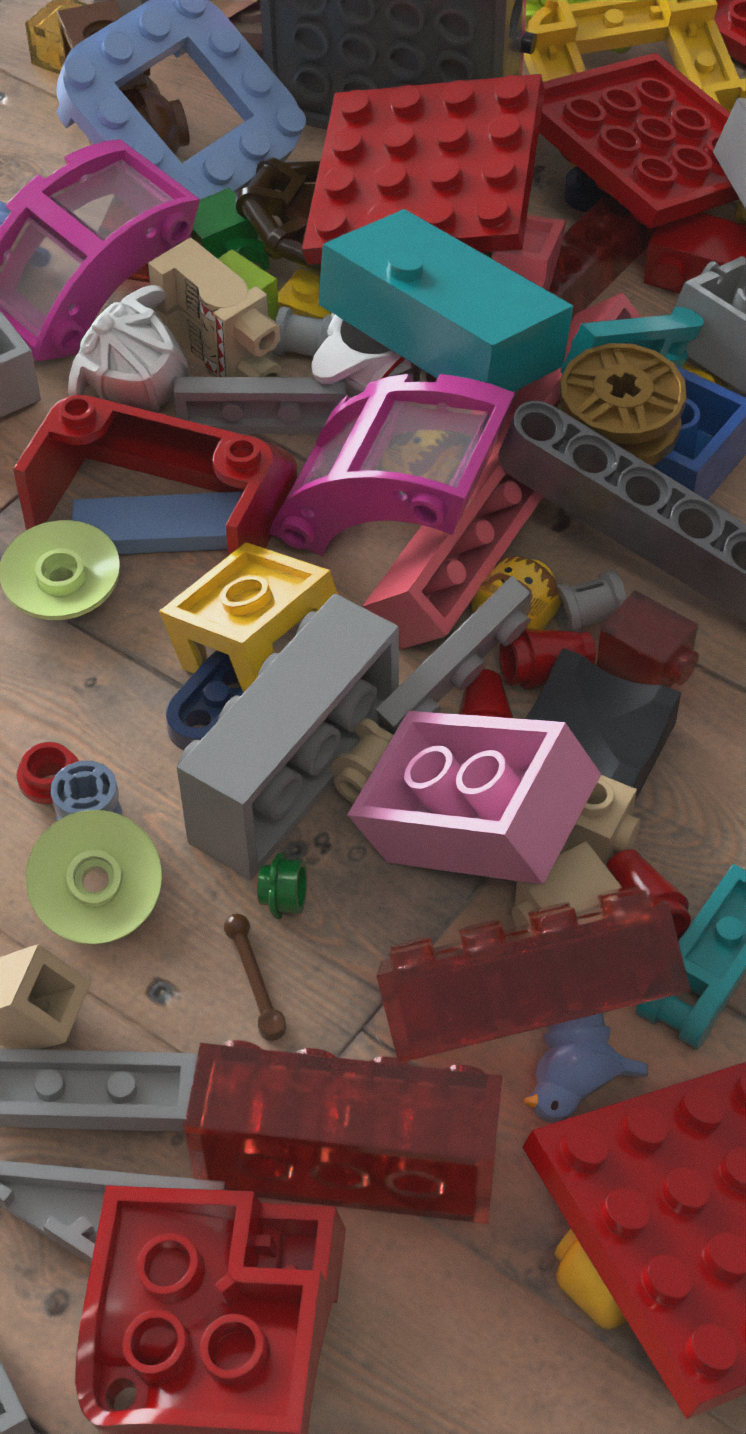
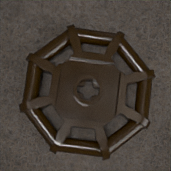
(291, 205)

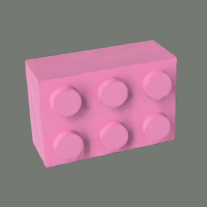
(476, 795)

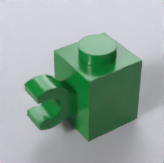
(222, 229)

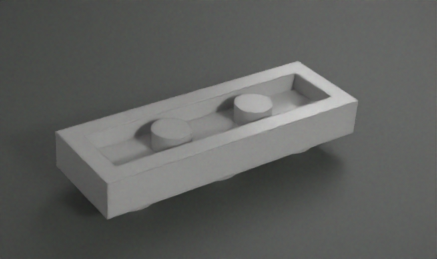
(258, 403)
(461, 655)
(95, 1089)

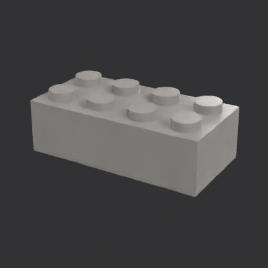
(278, 739)

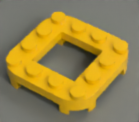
(603, 25)

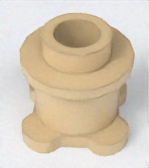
(355, 767)

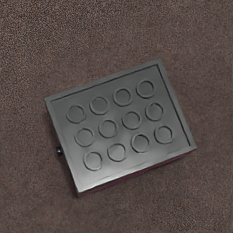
(388, 44)

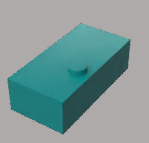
(443, 303)

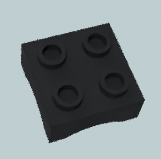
(612, 718)

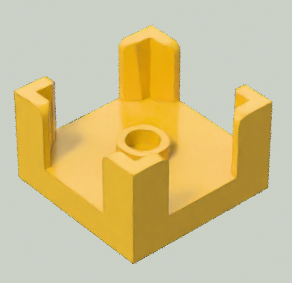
(244, 608)

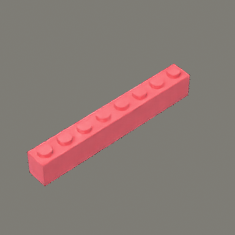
(444, 571)

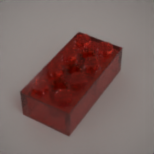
(530, 974)
(345, 1130)

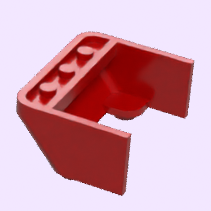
(159, 447)

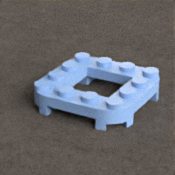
(145, 36)

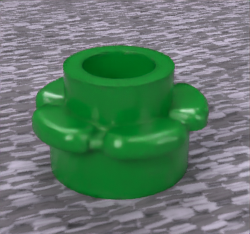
(283, 885)

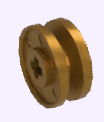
(626, 397)

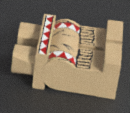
(215, 313)

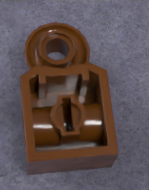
(162, 115)

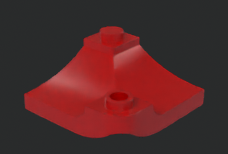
(206, 1311)

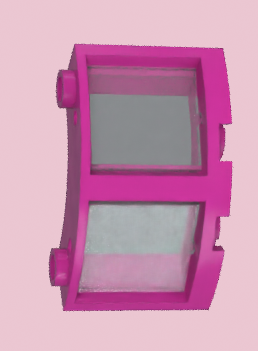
(82, 238)
(395, 457)

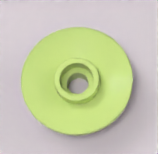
(57, 553)
(89, 843)

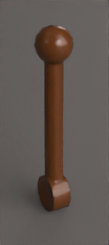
(270, 1022)

